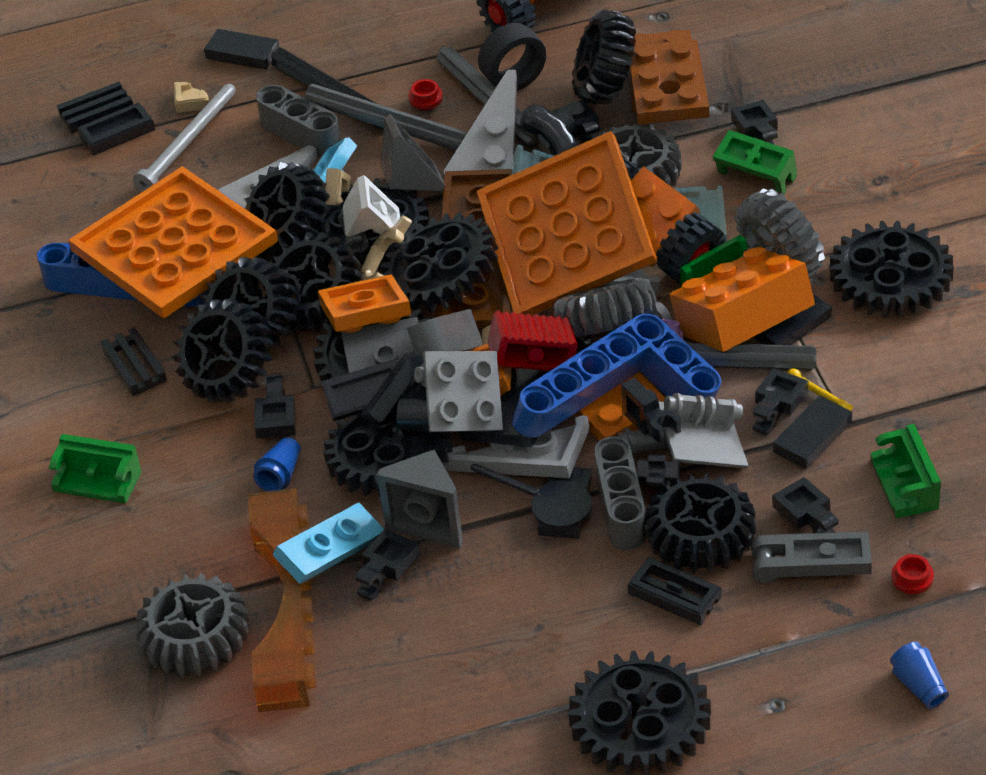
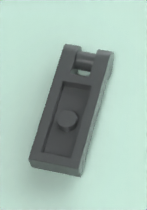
(811, 555)

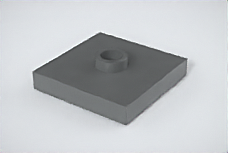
(378, 345)

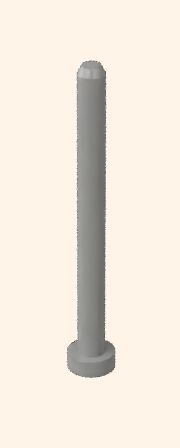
(147, 177)

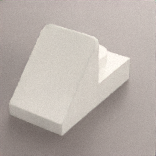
(368, 209)

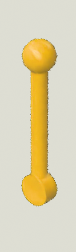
(819, 391)

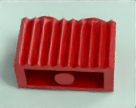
(531, 341)

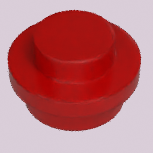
(425, 94)
(912, 574)

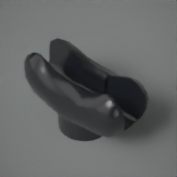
(551, 128)

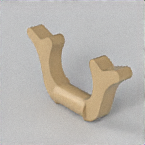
(379, 247)

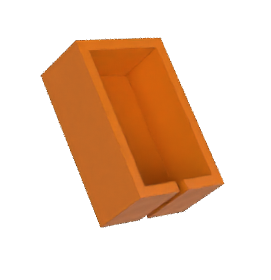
(742, 298)

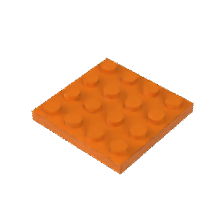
(566, 225)
(172, 241)

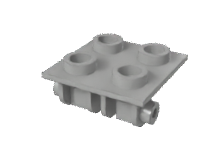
(461, 390)
(706, 431)

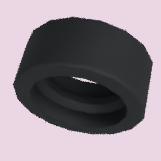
(503, 41)

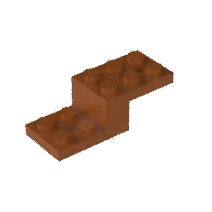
(667, 78)

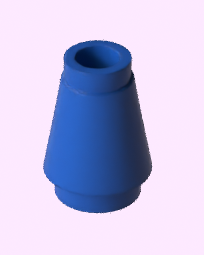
(277, 466)
(919, 673)

